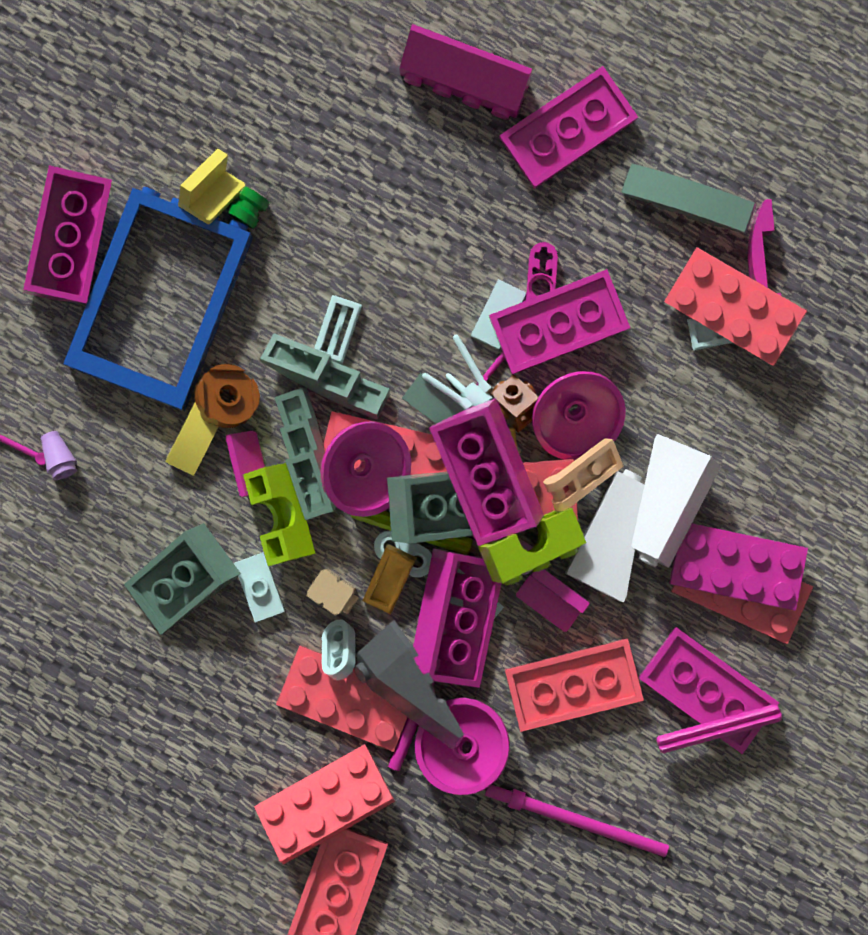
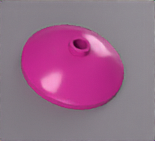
(574, 432)
(382, 456)
(462, 772)

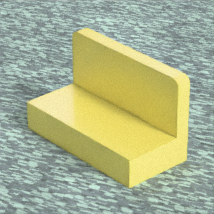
(209, 189)

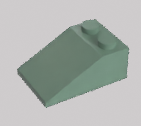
(425, 508)
(182, 578)

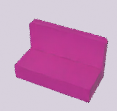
(552, 599)

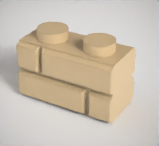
(335, 594)

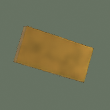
(389, 579)

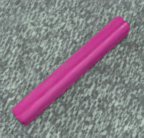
(719, 728)

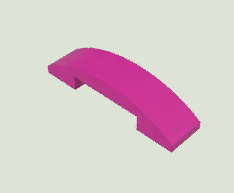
(762, 226)

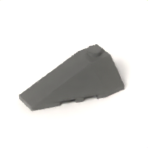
(393, 674)

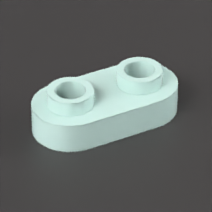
(413, 549)
(338, 650)

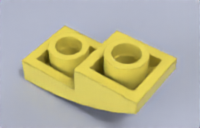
(191, 442)

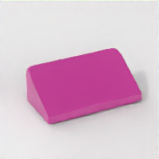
(244, 456)

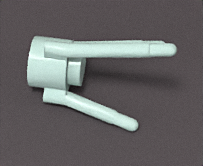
(470, 395)

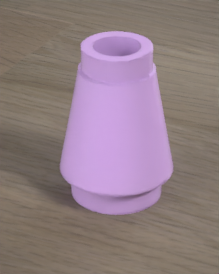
(58, 458)

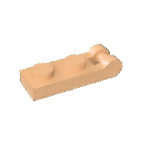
(584, 474)

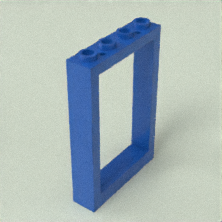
(127, 378)

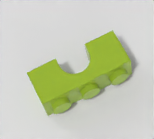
(290, 533)
(557, 536)

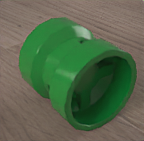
(247, 209)

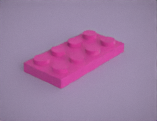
(568, 127)
(559, 322)
(739, 566)
(703, 685)

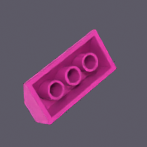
(464, 72)
(67, 235)
(487, 472)
(451, 637)

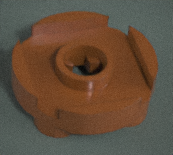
(221, 413)

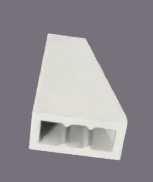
(670, 499)
(608, 554)

